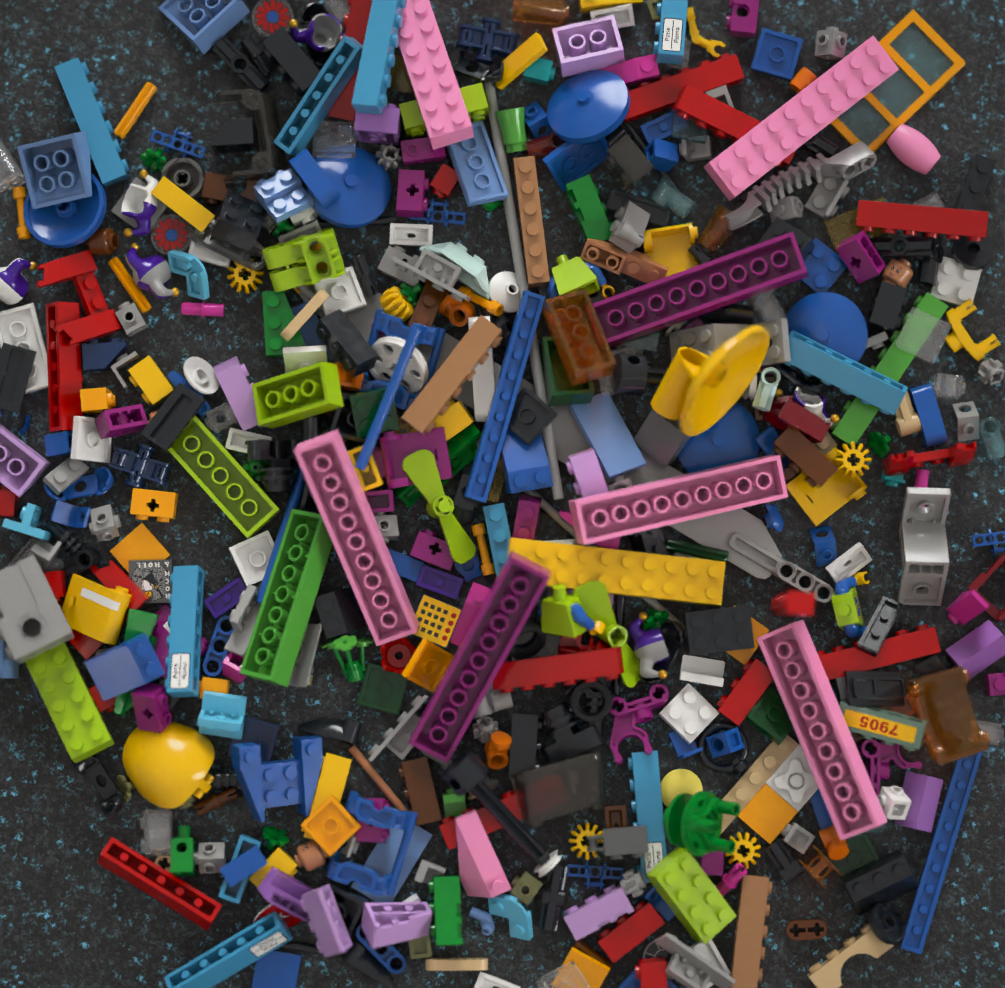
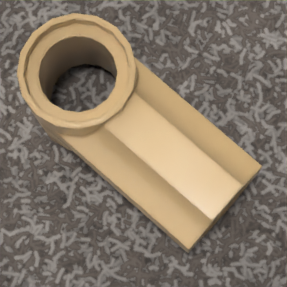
(906, 419)

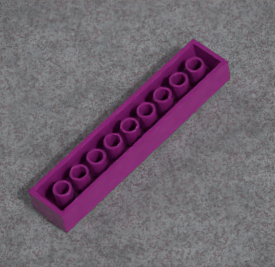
(701, 289)
(479, 656)

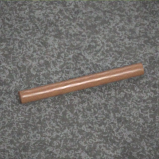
(377, 779)

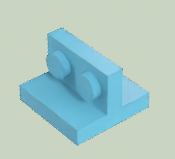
(30, 518)
(222, 715)

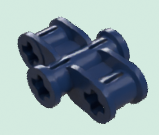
(479, 40)
(140, 466)

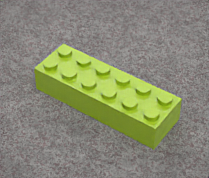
(223, 478)
(69, 703)

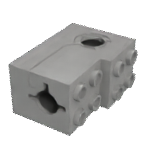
(29, 612)

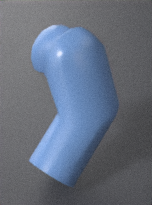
(485, 920)

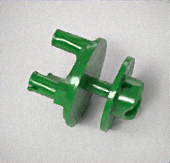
(697, 823)

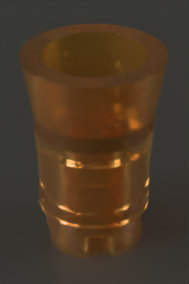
(716, 230)

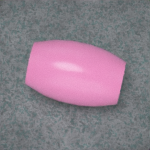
(913, 149)

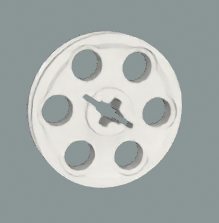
(390, 360)

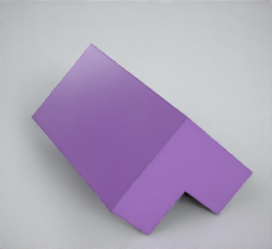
(978, 649)
(924, 794)
(284, 892)

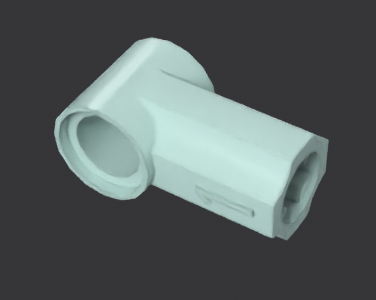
(766, 391)

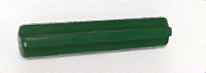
(697, 550)

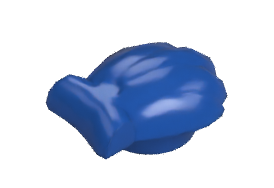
(774, 518)
(469, 569)

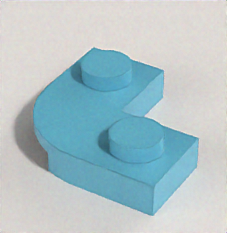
(193, 269)
(519, 920)

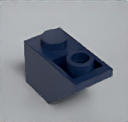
(102, 356)

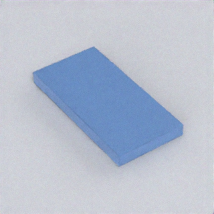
(478, 168)
(608, 436)
(384, 857)

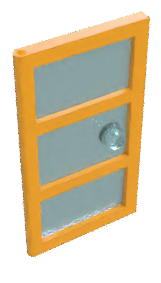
(924, 68)

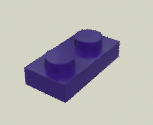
(439, 582)
(225, 598)

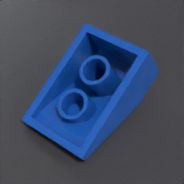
(524, 465)
(125, 667)

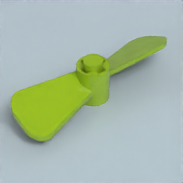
(423, 473)
(598, 607)

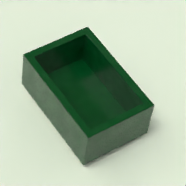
(557, 384)

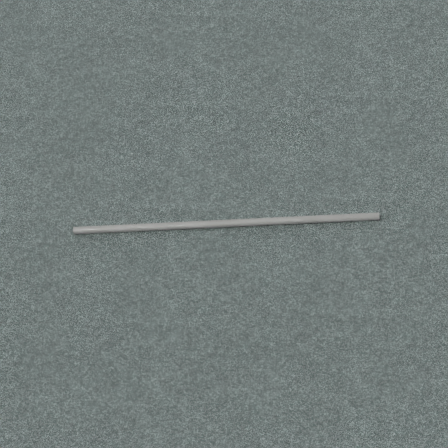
(522, 283)

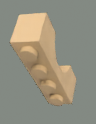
(828, 973)

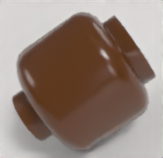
(103, 242)

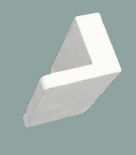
(702, 670)

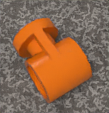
(802, 80)
(450, 308)
(497, 750)
(835, 848)

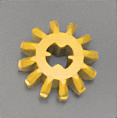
(240, 281)
(396, 303)
(860, 455)
(747, 844)
(583, 848)

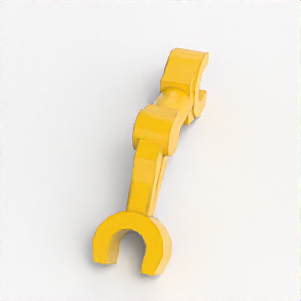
(697, 39)

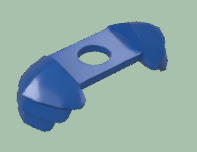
(96, 485)

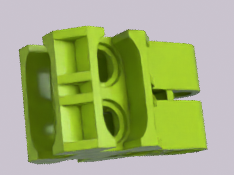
(305, 270)

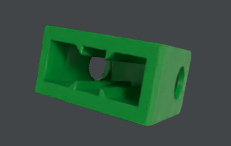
(183, 863)

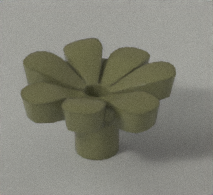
(125, 787)

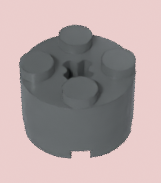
(188, 170)

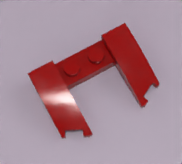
(81, 269)
(956, 455)
(111, 577)

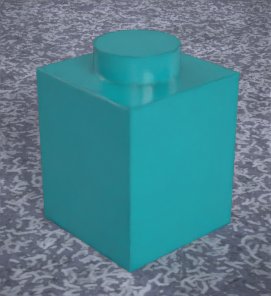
(540, 72)

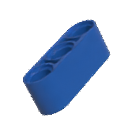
(314, 178)
(926, 407)
(212, 654)
(384, 958)

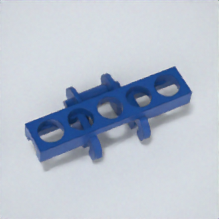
(172, 139)
(444, 213)
(990, 542)
(588, 874)

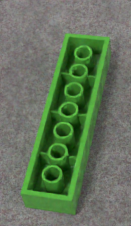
(288, 599)

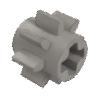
(388, 161)
(991, 371)
(484, 729)
(633, 883)

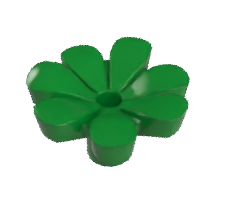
(153, 159)
(283, 226)
(411, 292)
(879, 443)
(251, 470)
(655, 619)
(274, 837)

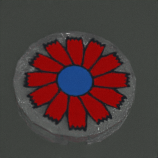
(270, 16)
(170, 233)

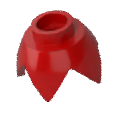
(388, 652)

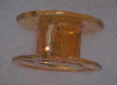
(819, 867)

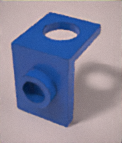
(536, 118)
(70, 515)
(825, 546)
(681, 747)
(659, 904)

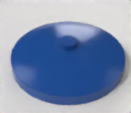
(588, 106)
(362, 187)
(67, 222)
(831, 322)
(723, 443)

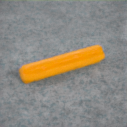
(135, 110)
(129, 284)

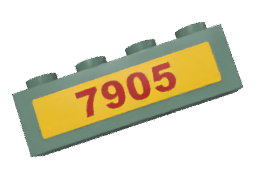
(884, 725)

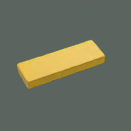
(521, 59)
(183, 204)

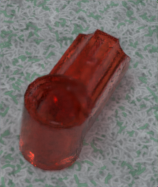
(542, 146)

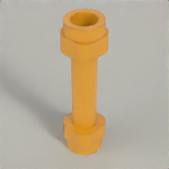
(19, 195)
(492, 307)
(487, 567)

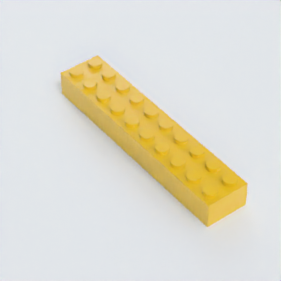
(627, 571)

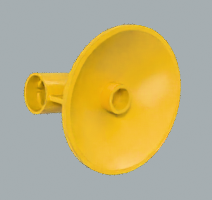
(706, 387)

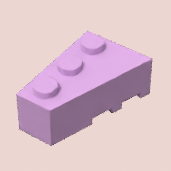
(238, 391)
(586, 473)
(597, 911)
(395, 922)

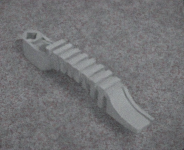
(844, 164)

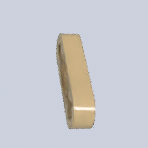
(304, 315)
(456, 964)

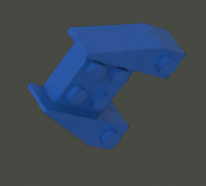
(280, 780)

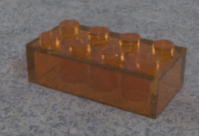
(579, 337)

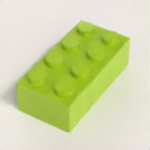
(474, 101)
(297, 395)
(691, 895)

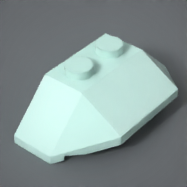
(473, 273)

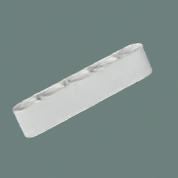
(483, 383)

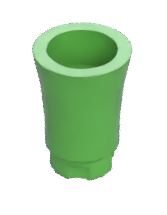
(513, 129)

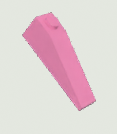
(478, 863)

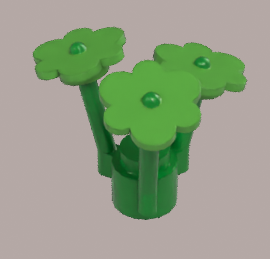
(352, 669)

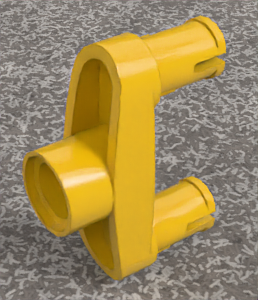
(960, 338)

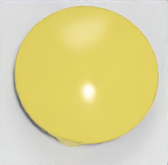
(679, 782)

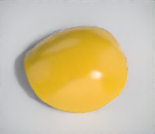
(169, 764)

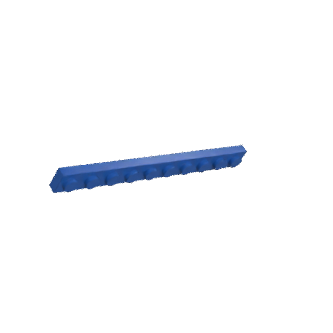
(504, 396)
(940, 853)

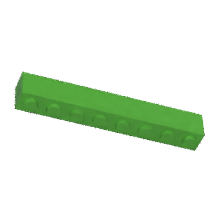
(892, 364)

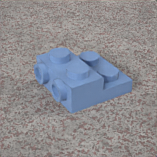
(282, 195)

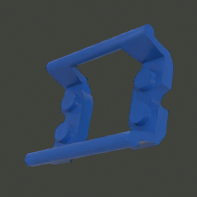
(394, 327)
(386, 818)

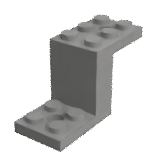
(710, 337)
(923, 546)

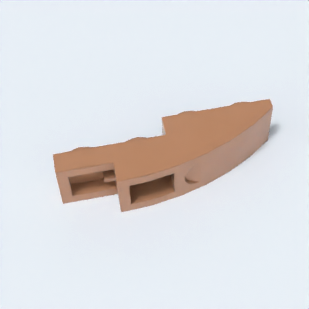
(617, 260)

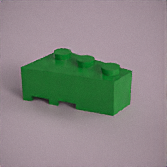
(588, 208)
(277, 316)
(446, 909)

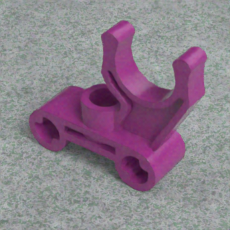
(632, 714)
(878, 760)

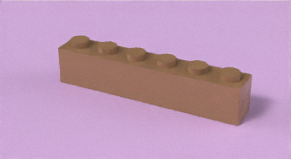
(531, 221)
(452, 374)
(750, 931)

